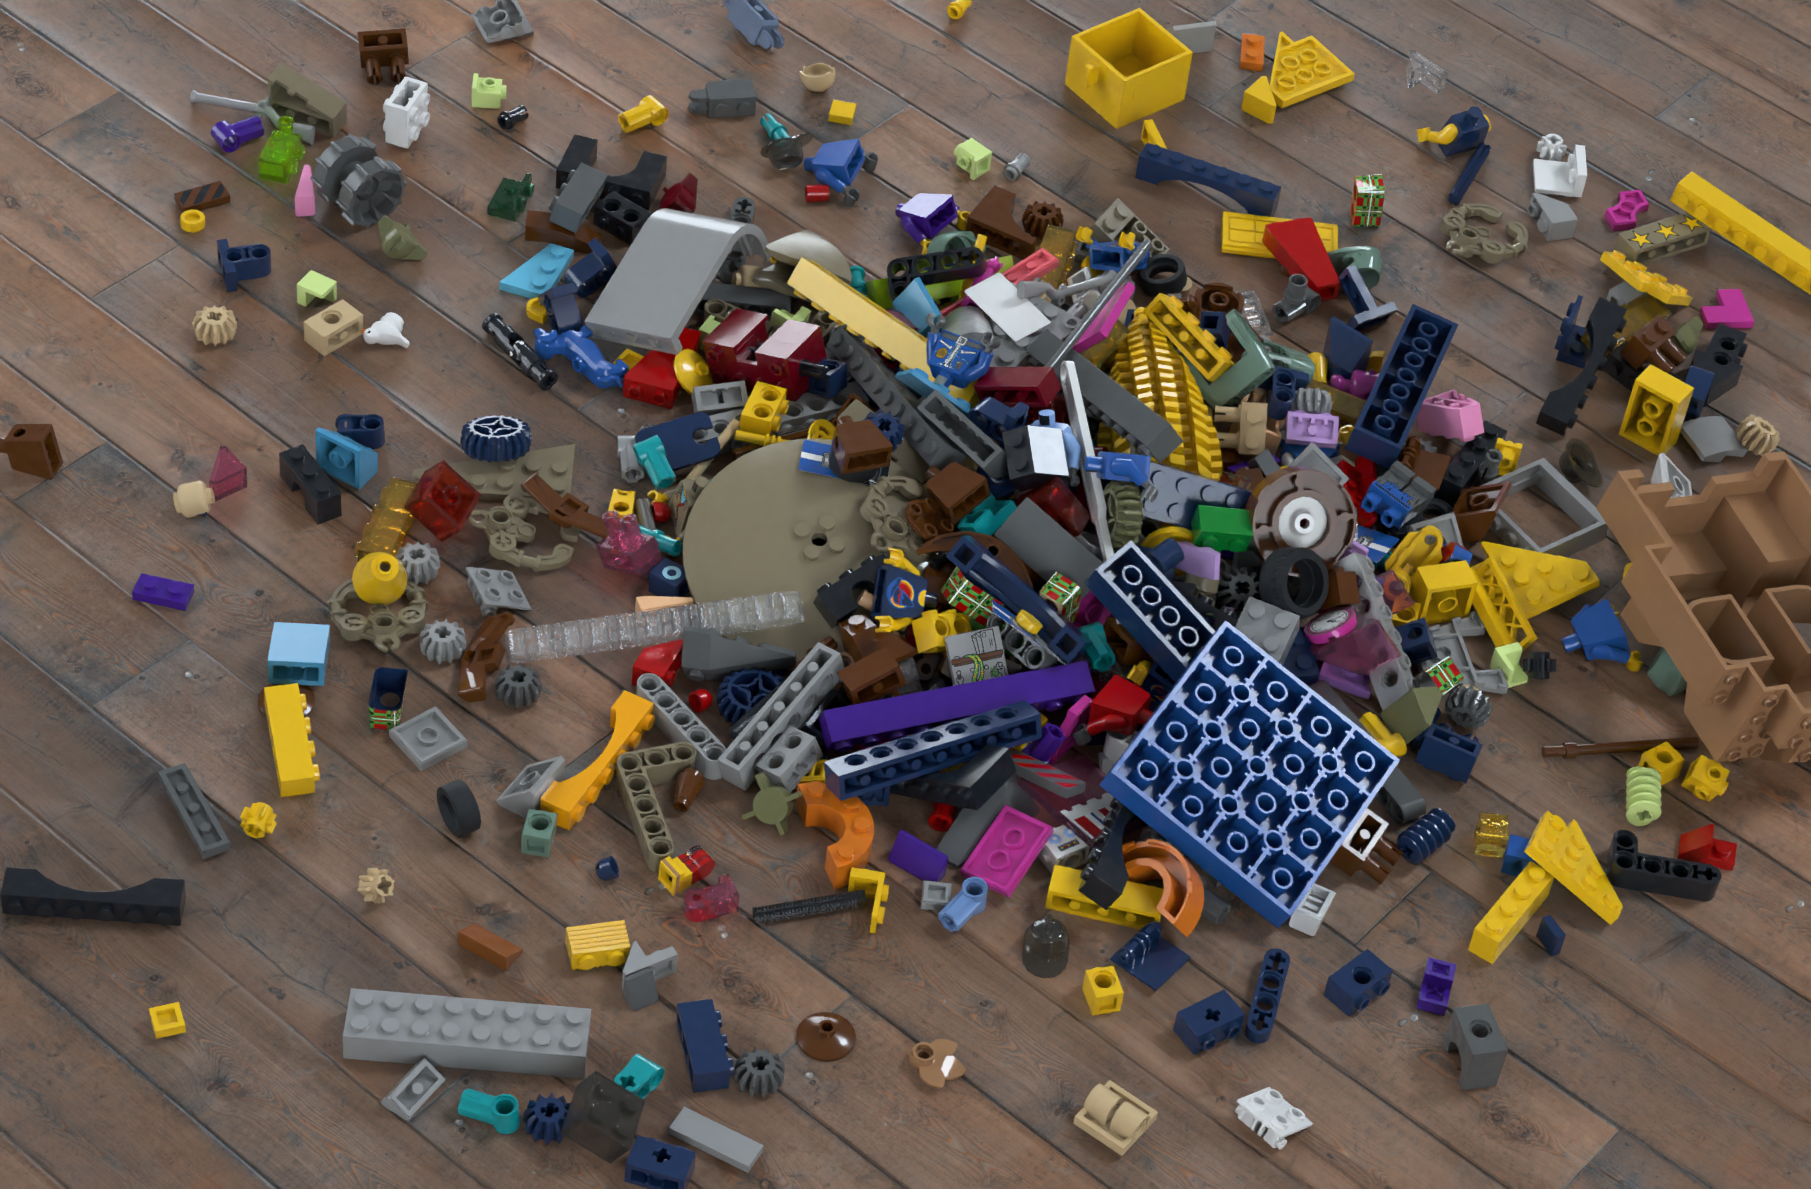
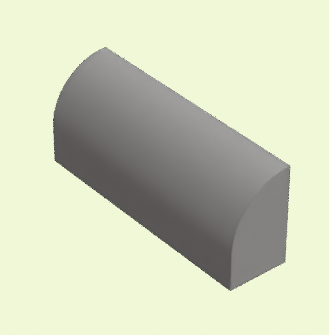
(968, 322)

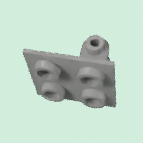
(495, 590)

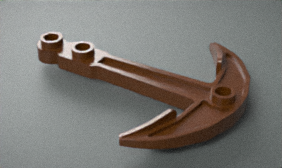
(944, 544)

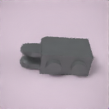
(724, 99)

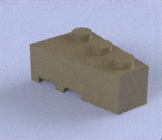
(305, 101)

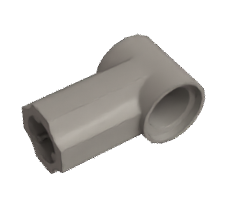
(630, 467)

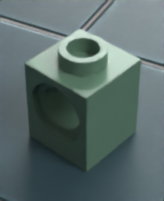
(539, 833)

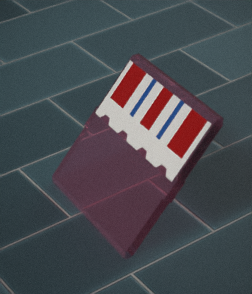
(1082, 812)

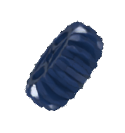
(496, 438)
(743, 691)

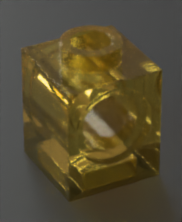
(1491, 834)

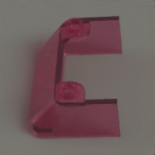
(1370, 645)

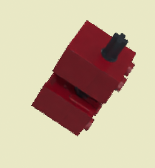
(742, 352)

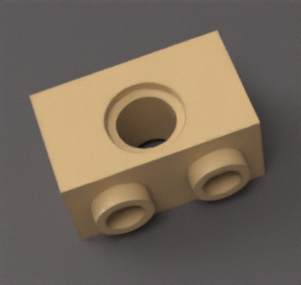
(333, 327)

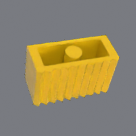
(597, 945)

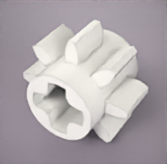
(1551, 147)

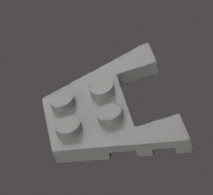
(1450, 643)

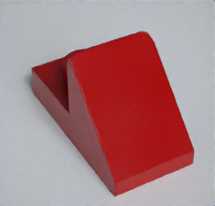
(1703, 848)

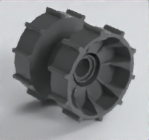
(358, 180)

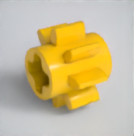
(258, 820)

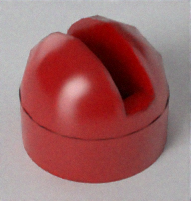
(660, 511)
(700, 700)

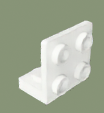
(1561, 177)

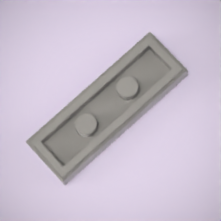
(716, 1139)

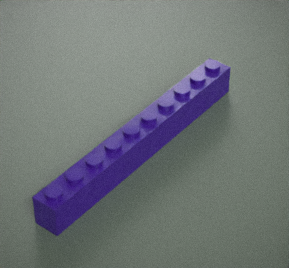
(925, 710)

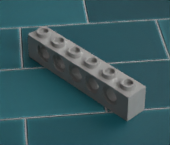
(1372, 592)
(786, 708)

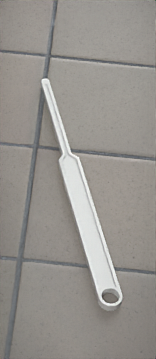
(1081, 432)

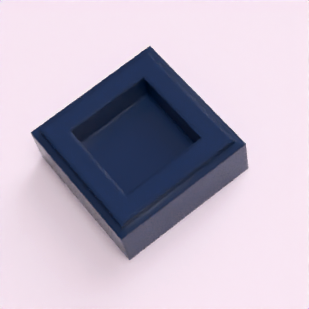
(1550, 935)

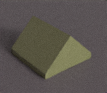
(1412, 712)

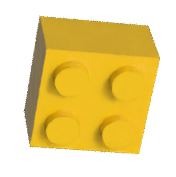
(1444, 591)

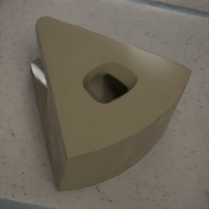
(788, 254)

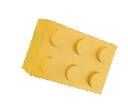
(1656, 410)

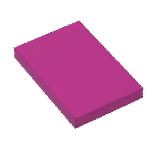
(1106, 318)
(1007, 850)

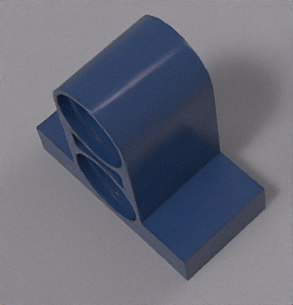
(242, 262)
(592, 270)
(562, 308)
(1701, 382)
(1281, 390)
(995, 417)

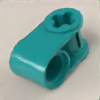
(640, 1076)

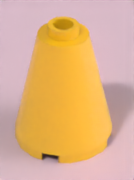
(379, 578)

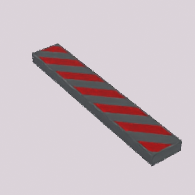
(1046, 775)

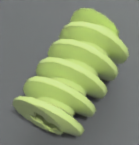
(1643, 795)

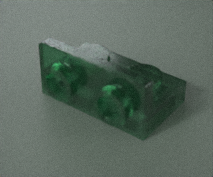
(511, 198)

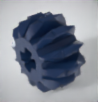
(888, 426)
(546, 1118)

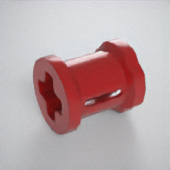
(941, 818)

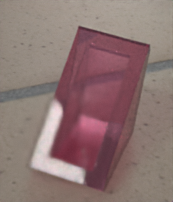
(227, 475)

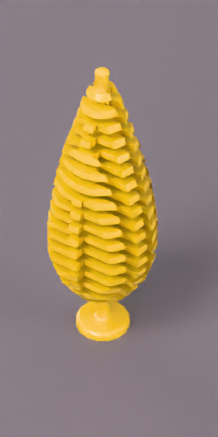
(1164, 383)

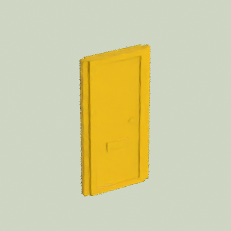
(1244, 234)

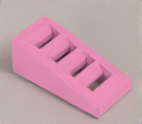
(305, 195)

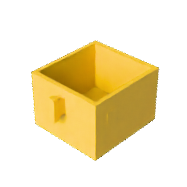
(1128, 68)

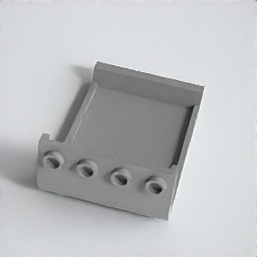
(667, 277)

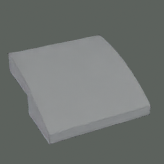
(1712, 438)

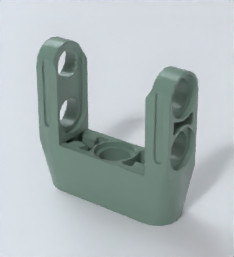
(1289, 358)
(1242, 376)

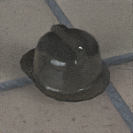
(786, 152)
(1580, 464)
(1046, 947)

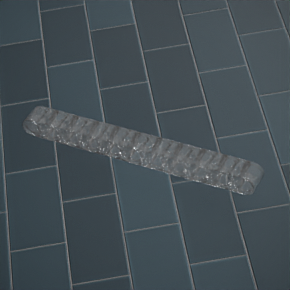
(652, 626)

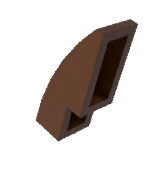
(540, 229)

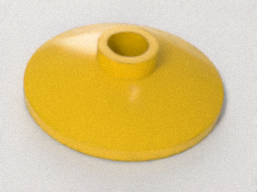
(691, 370)

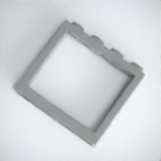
(1565, 496)

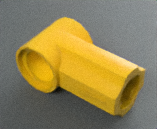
(648, 111)
(1392, 742)

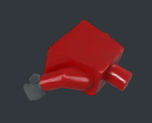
(1116, 708)

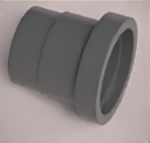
(1296, 290)

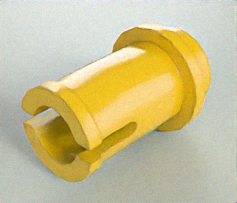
(956, 9)

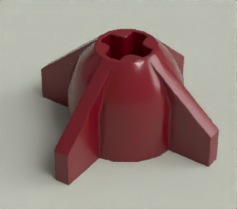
(681, 195)

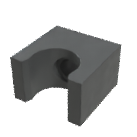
(1479, 1043)

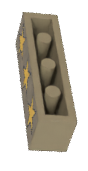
(1663, 238)

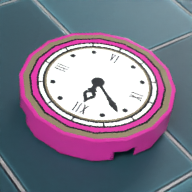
(1330, 623)

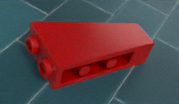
(1302, 252)
(654, 376)

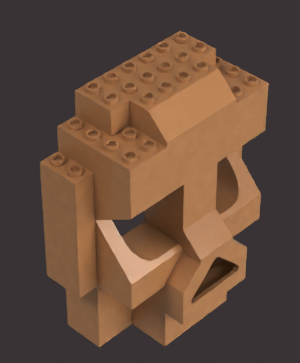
(1747, 573)

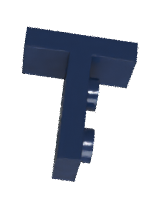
(1363, 302)

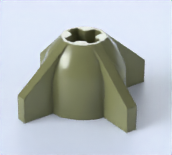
(399, 241)
(1687, 335)
(772, 804)

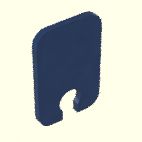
(678, 440)

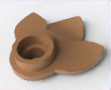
(939, 1062)

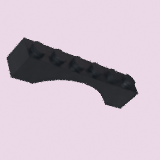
(1561, 404)
(1106, 873)
(152, 902)

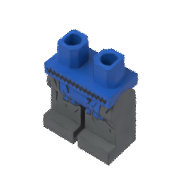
(1396, 498)

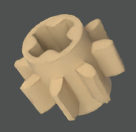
(376, 885)

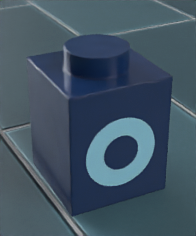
(668, 579)

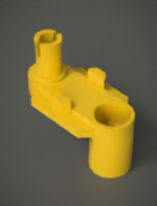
(1414, 552)

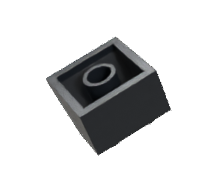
(1035, 456)

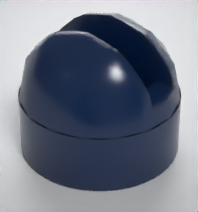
(607, 869)

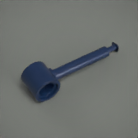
(1164, 555)

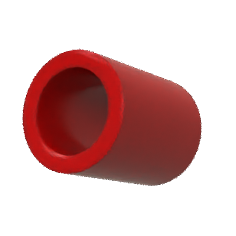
(816, 193)

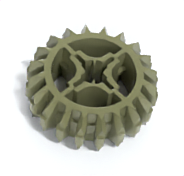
(1123, 512)

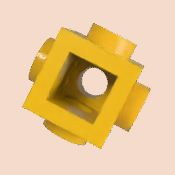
(1706, 778)

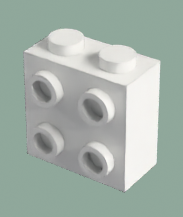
(406, 112)

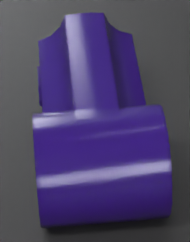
(232, 135)
(1047, 745)

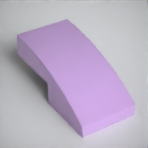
(1199, 561)

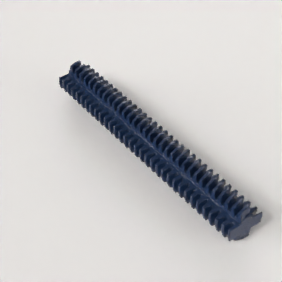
(1469, 173)

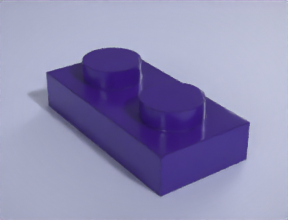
(163, 591)

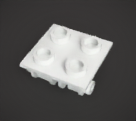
(1272, 1115)

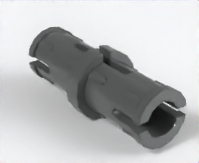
(1489, 467)

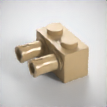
(1252, 427)

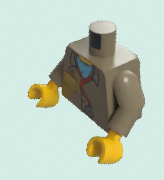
(681, 501)

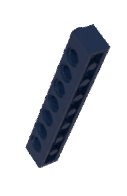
(931, 750)

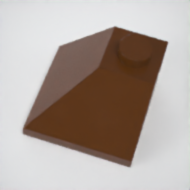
(1478, 508)
(861, 639)

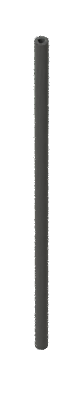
(1099, 305)

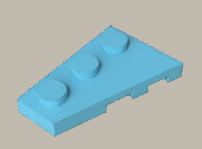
(539, 272)

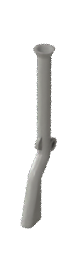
(258, 109)
(1029, 288)

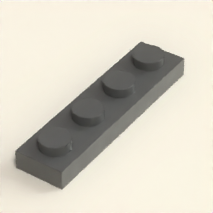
(194, 810)

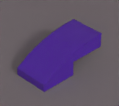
(1436, 986)

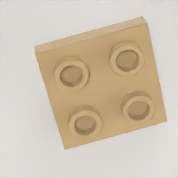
(1114, 1116)

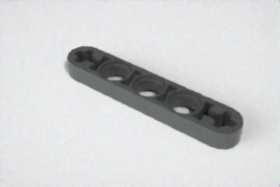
(737, 215)

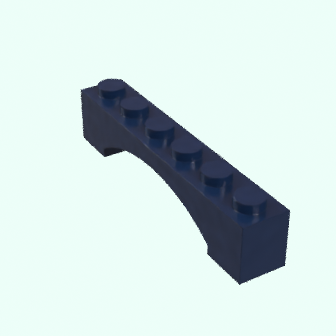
(1253, 194)
(1014, 592)

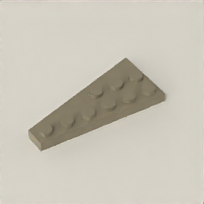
(504, 478)

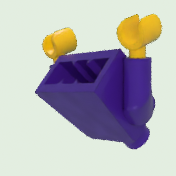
(928, 215)

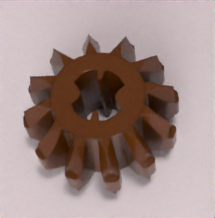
(1039, 216)

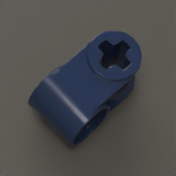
(363, 429)

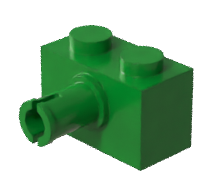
(1221, 528)

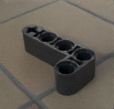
(937, 272)
(1658, 874)

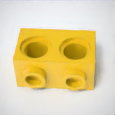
(764, 409)
(933, 627)

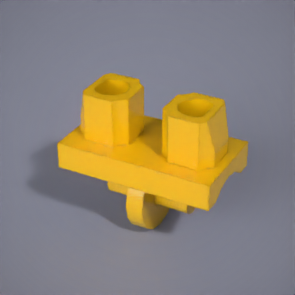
(1510, 456)

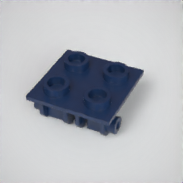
(1150, 956)

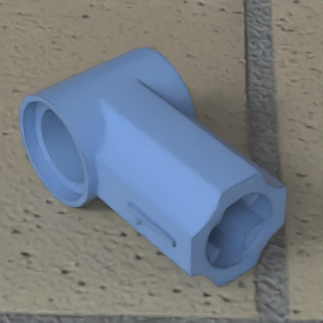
(965, 904)

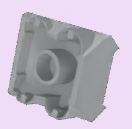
(502, 21)

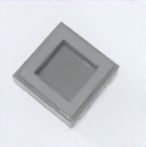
(935, 895)

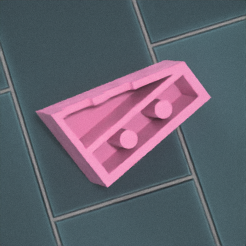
(1450, 416)

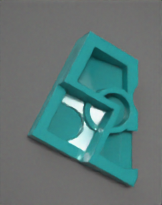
(988, 516)

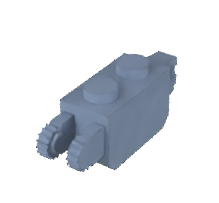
(755, 22)

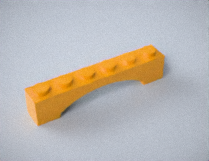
(570, 798)

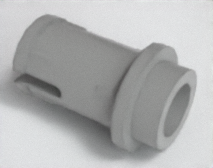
(1013, 170)

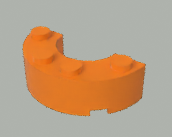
(845, 818)
(1183, 887)

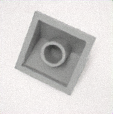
(1195, 36)
(531, 784)

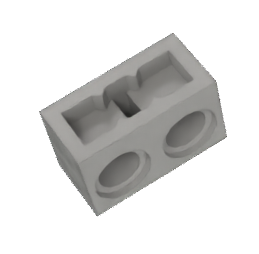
(719, 397)
(790, 758)

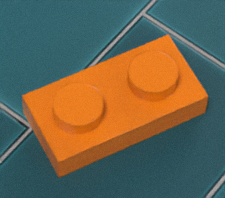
(1252, 52)

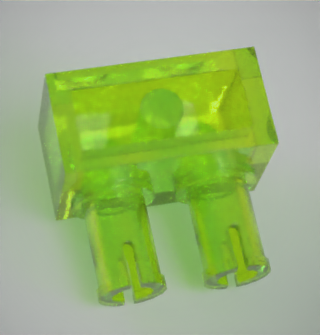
(281, 153)

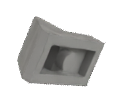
(661, 962)

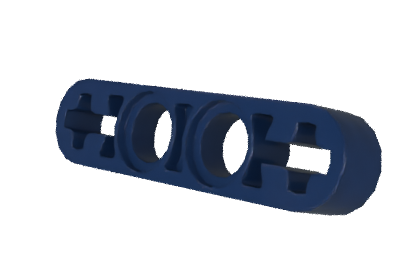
(1267, 995)

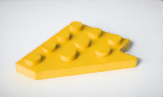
(1305, 70)
(1644, 281)
(1538, 578)
(1570, 860)

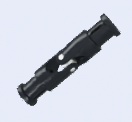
(519, 351)

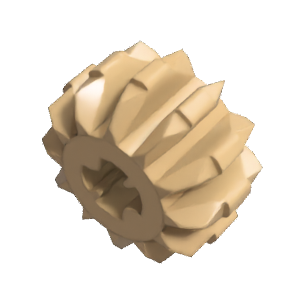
(214, 325)
(1757, 435)

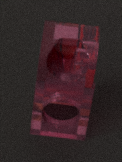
(712, 900)

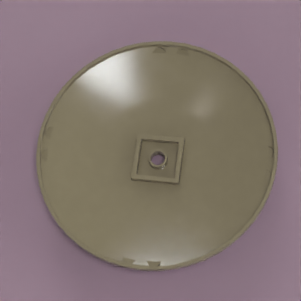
(757, 531)

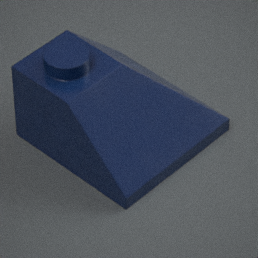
(1345, 349)

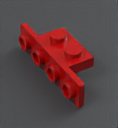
(1358, 484)

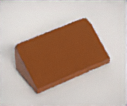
(488, 946)

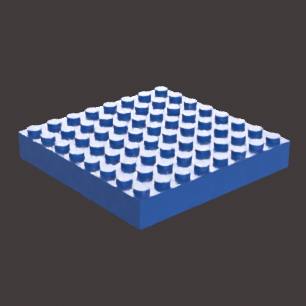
(1250, 774)

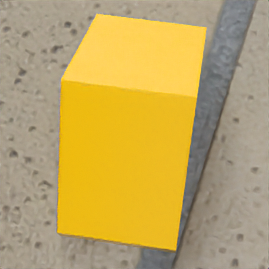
(1260, 101)

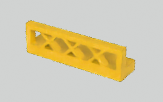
(1492, 615)

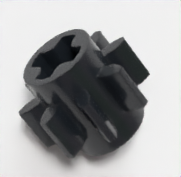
(1539, 665)

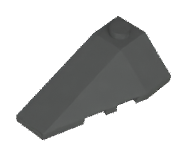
(713, 657)
(972, 824)

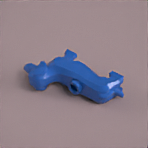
(582, 354)

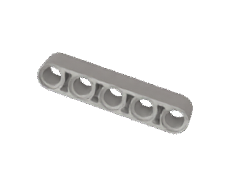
(681, 724)

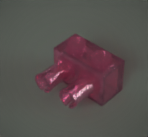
(626, 546)

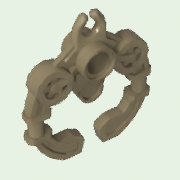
(1471, 240)
(506, 525)
(892, 527)
(382, 625)

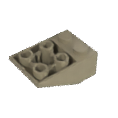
(1121, 218)

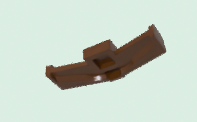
(564, 510)
(482, 656)

